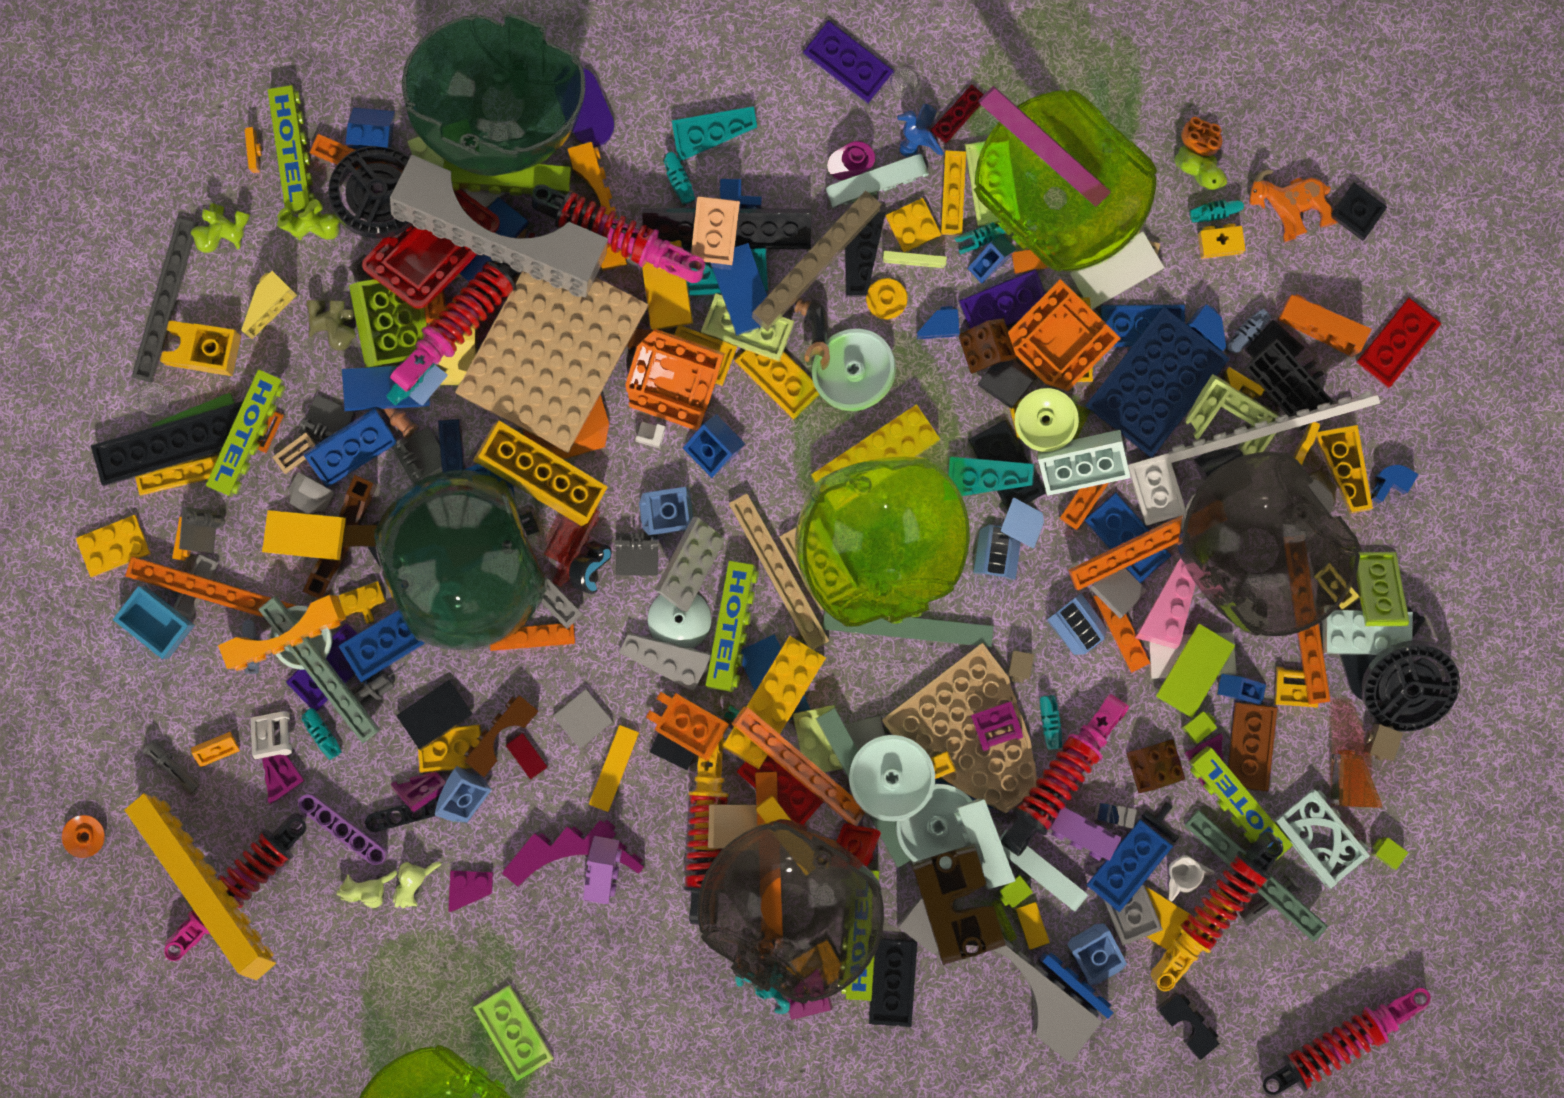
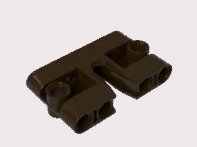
(953, 927)

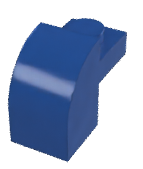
(731, 190)
(1394, 476)

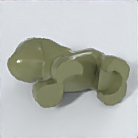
(332, 321)

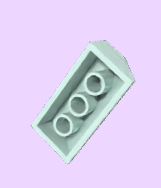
(1085, 463)
(982, 833)

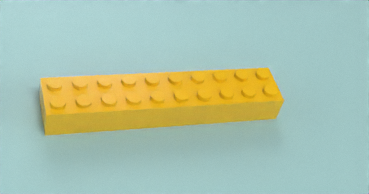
(201, 887)

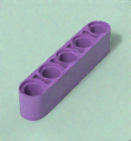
(332, 827)

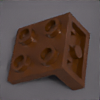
(987, 345)
(1155, 766)

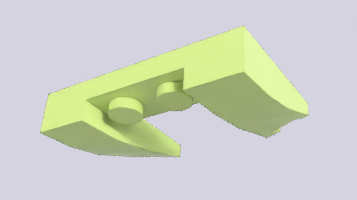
(1221, 394)

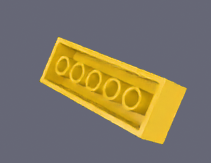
(903, 436)
(540, 473)
(777, 696)

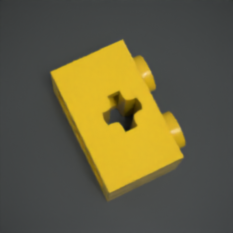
(1211, 248)

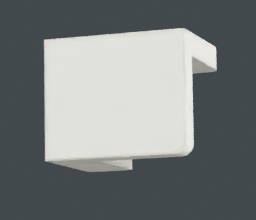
(651, 434)

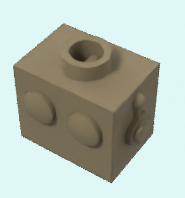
(1382, 742)

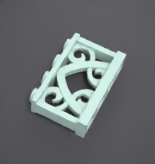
(1293, 829)

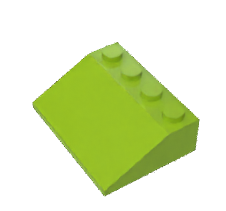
(385, 324)

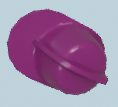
(851, 160)

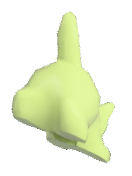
(410, 879)
(368, 892)

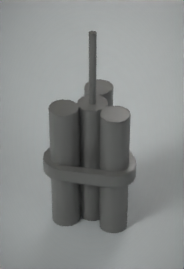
(373, 687)

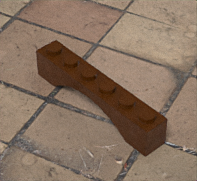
(353, 509)

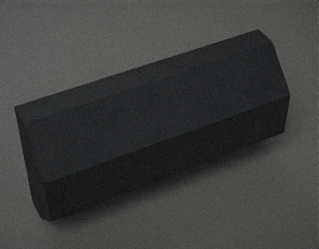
(1285, 378)

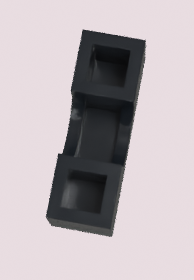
(1201, 1040)

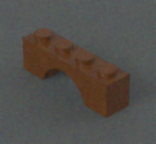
(482, 756)

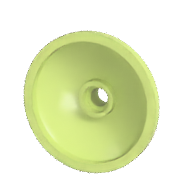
(1049, 435)

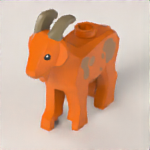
(1292, 201)

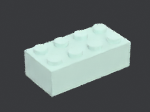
(1346, 634)

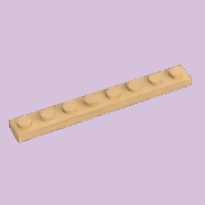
(778, 572)

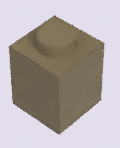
(1020, 666)

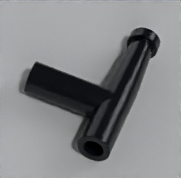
(1156, 821)

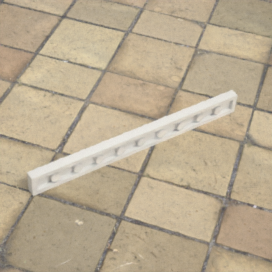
(1281, 424)

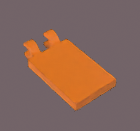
(689, 725)

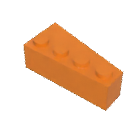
(1324, 325)

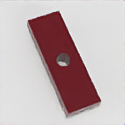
(950, 123)

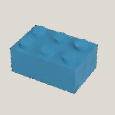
(153, 622)

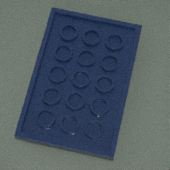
(1157, 382)

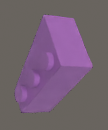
(1084, 834)
(602, 870)

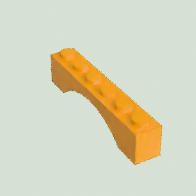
(585, 165)
(320, 615)

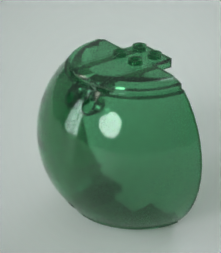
(492, 93)
(450, 548)

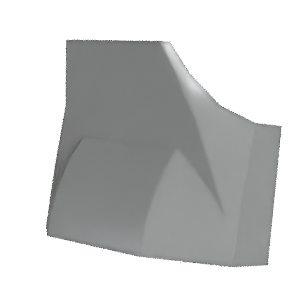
(1323, 489)
(309, 495)

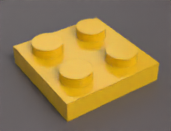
(913, 225)

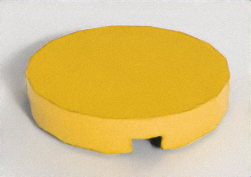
(883, 304)

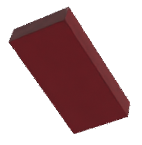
(526, 756)

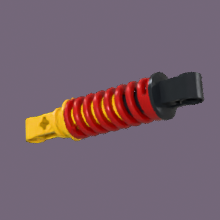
(707, 793)
(1200, 933)

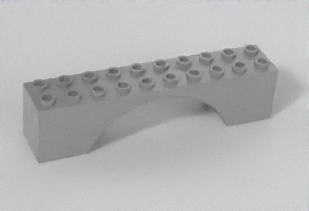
(563, 258)
(1057, 1015)

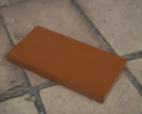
(1252, 744)

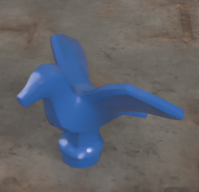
(917, 131)

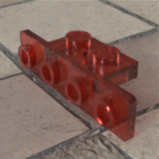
(567, 544)

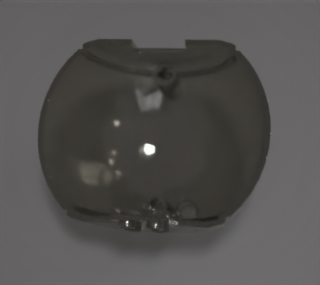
(1239, 539)
(827, 911)

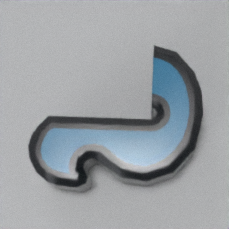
(586, 564)

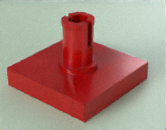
(859, 841)

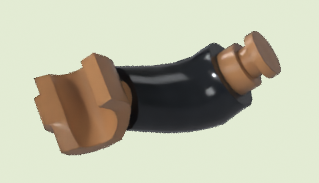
(818, 318)

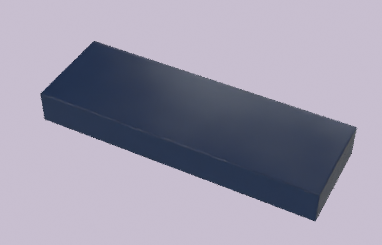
(450, 445)

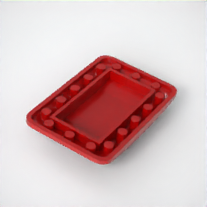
(419, 263)

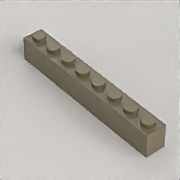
(816, 261)

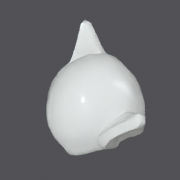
(1186, 875)

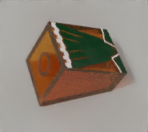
(1352, 782)

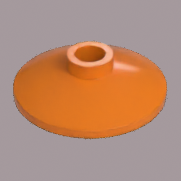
(72, 837)

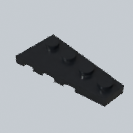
(860, 257)

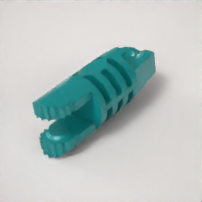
(679, 179)
(1215, 210)
(980, 237)
(1051, 722)
(321, 734)

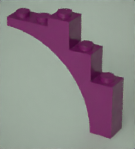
(539, 852)

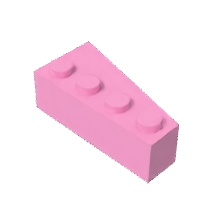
(1170, 610)

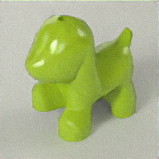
(1202, 168)
(310, 220)
(208, 237)

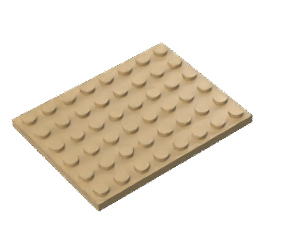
(551, 356)

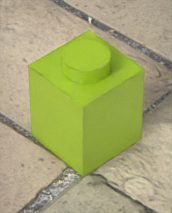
(1200, 726)
(1389, 852)
(1014, 892)

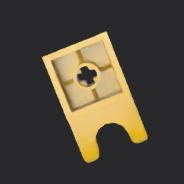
(196, 348)

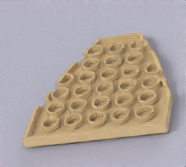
(942, 722)

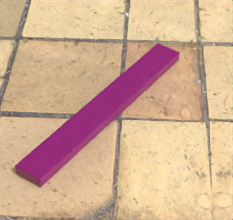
(1044, 146)

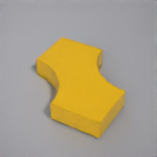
(1306, 442)

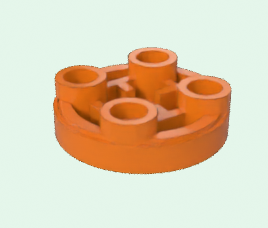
(1202, 137)

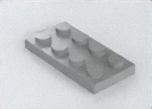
(690, 564)

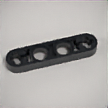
(406, 816)

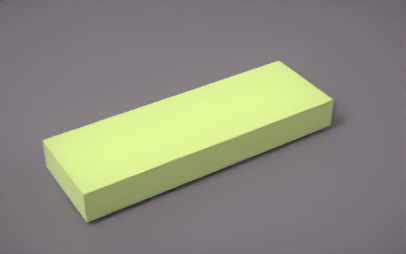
(914, 259)

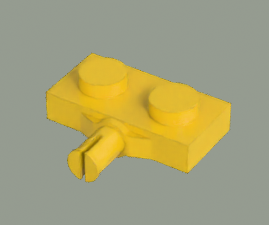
(362, 600)

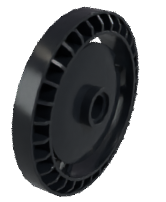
(360, 187)
(1398, 671)

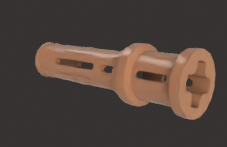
(401, 421)

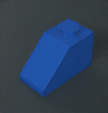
(992, 258)
(942, 324)
(1209, 326)
(1241, 689)

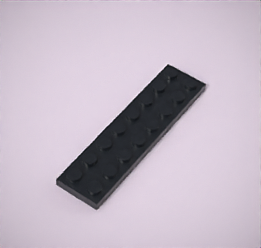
(754, 226)
(164, 445)

